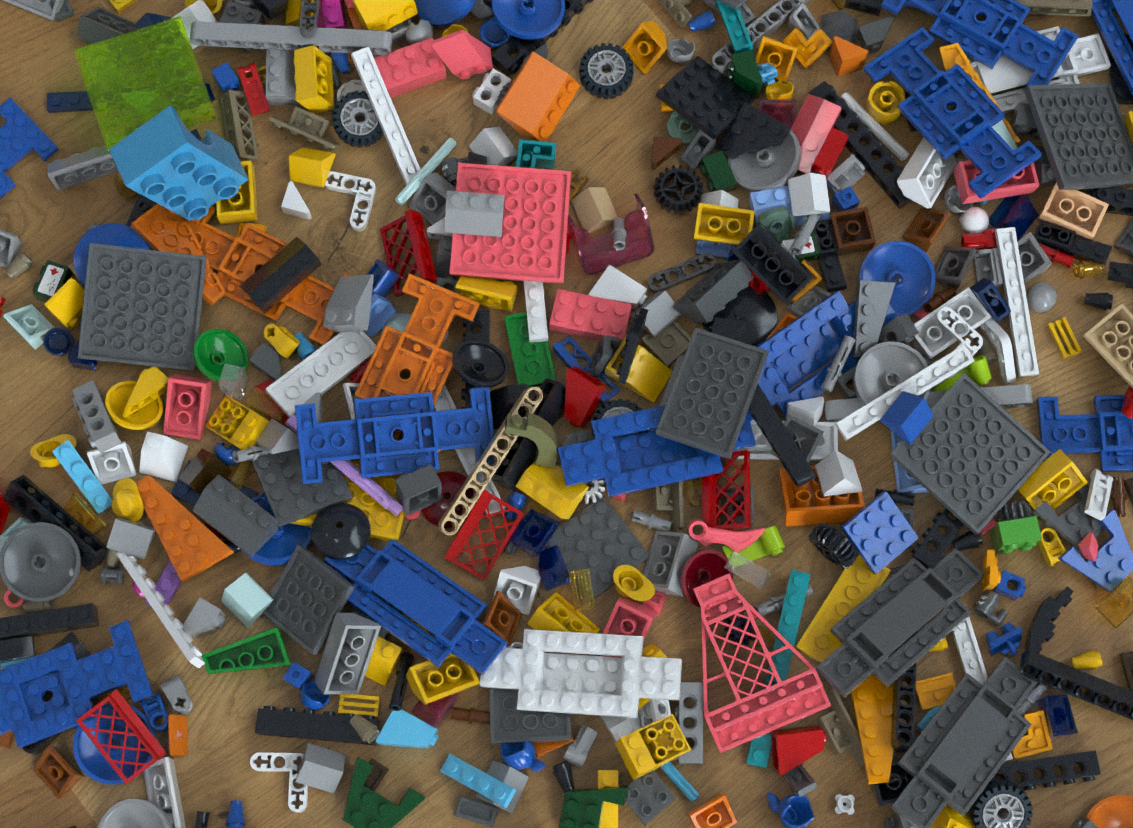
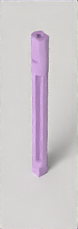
(354, 474)

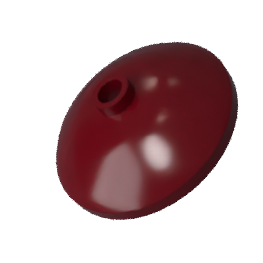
(451, 484)
(706, 562)

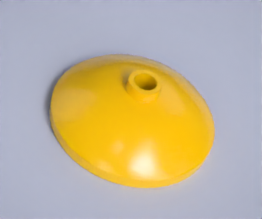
(142, 419)

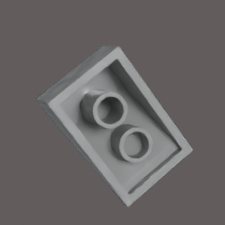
(350, 304)

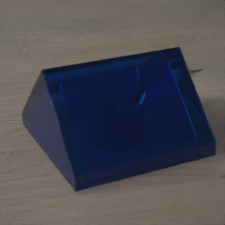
(1014, 212)
(534, 532)
(1058, 715)

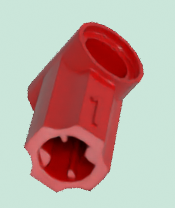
(979, 241)

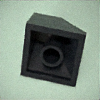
(503, 401)

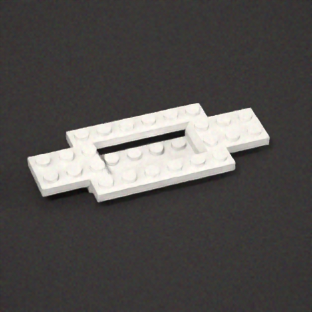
(1084, 58)
(582, 681)

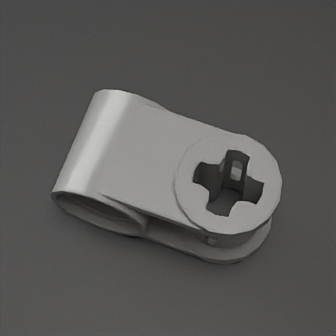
(176, 692)

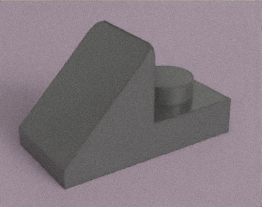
(698, 148)
(800, 781)

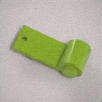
(976, 371)
(767, 544)

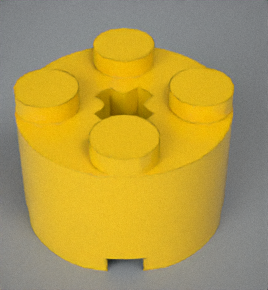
(884, 101)

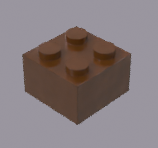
(852, 230)

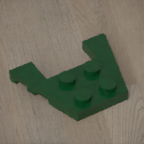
(584, 806)
(371, 810)

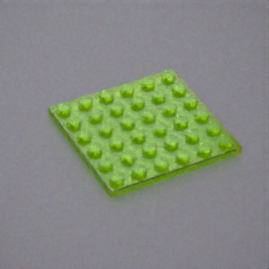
(141, 76)

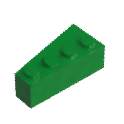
(252, 653)

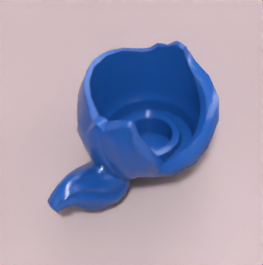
(493, 34)
(521, 756)
(792, 809)

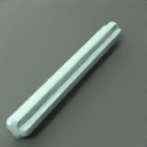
(427, 169)

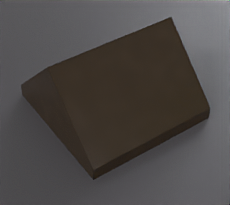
(203, 470)

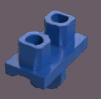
(1006, 643)

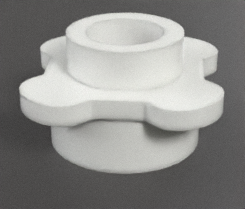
(849, 800)

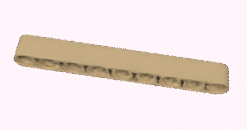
(488, 471)

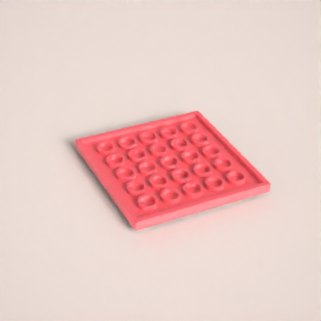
(532, 225)

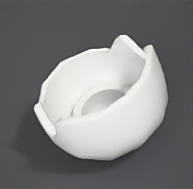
(974, 220)

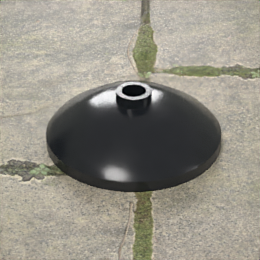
(480, 363)
(344, 541)

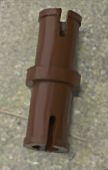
(939, 299)
(1119, 496)
(470, 715)

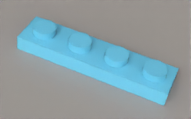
(82, 477)
(478, 780)

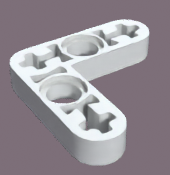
(361, 195)
(972, 349)
(1004, 349)
(290, 767)

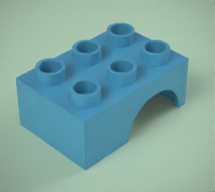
(176, 168)

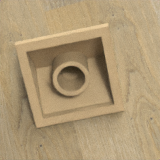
(594, 208)

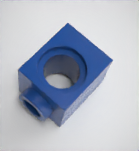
(225, 78)
(845, 200)
(1002, 588)
(297, 676)

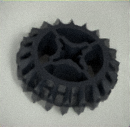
(691, 185)
(833, 545)

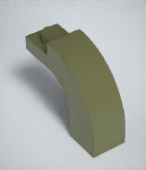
(538, 431)

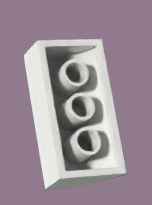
(925, 174)

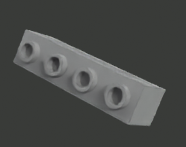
(97, 421)
(691, 691)

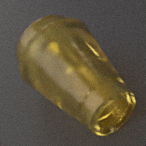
(1086, 269)

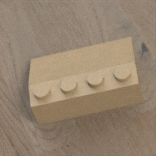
(1114, 341)

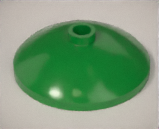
(223, 347)

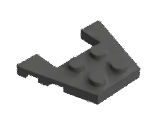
(1074, 522)

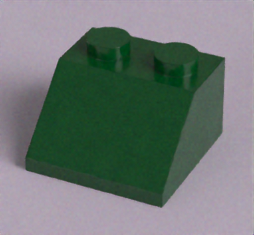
(745, 72)

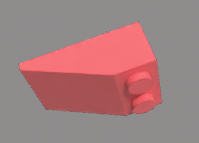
(463, 54)
(187, 406)
(629, 619)

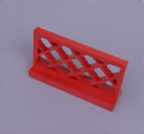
(419, 248)
(711, 495)
(470, 524)
(137, 728)

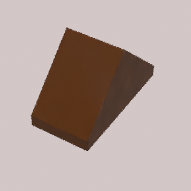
(663, 149)

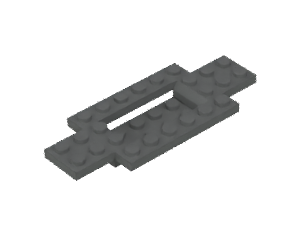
(893, 616)
(969, 751)

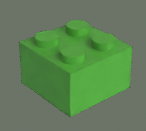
(1015, 534)

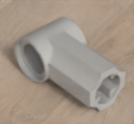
(579, 748)

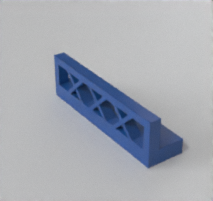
(570, 361)

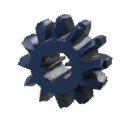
(735, 634)

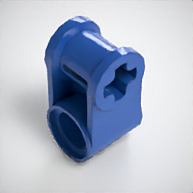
(155, 709)

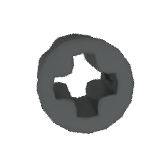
(112, 575)

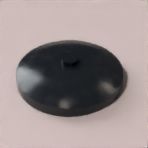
(754, 314)

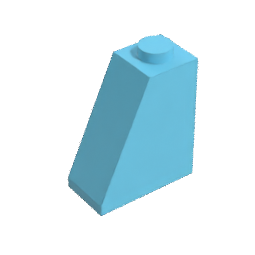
(407, 731)

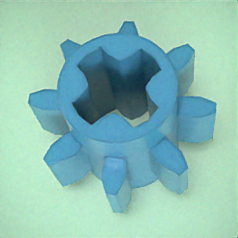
(767, 73)

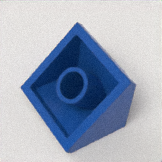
(383, 278)
(907, 416)

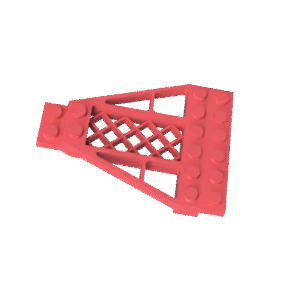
(765, 709)

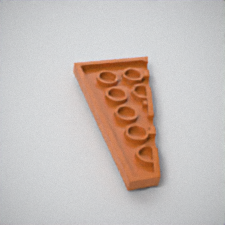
(170, 233)
(184, 537)

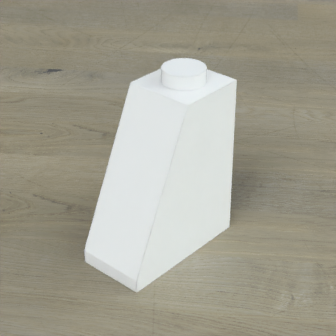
(620, 288)

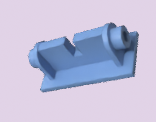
(714, 248)

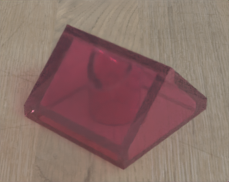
(781, 109)
(436, 711)

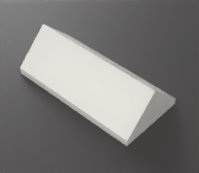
(934, 337)
(164, 790)

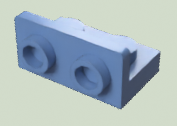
(380, 313)

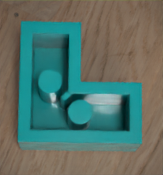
(536, 154)

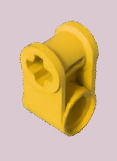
(281, 339)
(1051, 548)

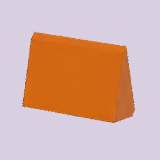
(846, 56)
(713, 814)

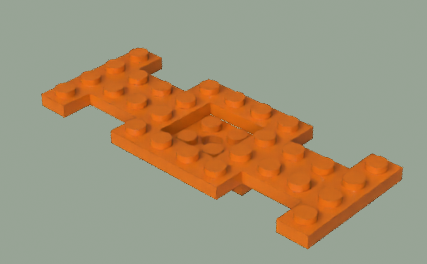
(240, 258)
(416, 346)

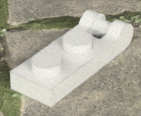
(1098, 494)

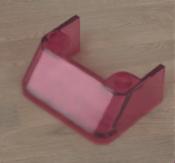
(599, 252)

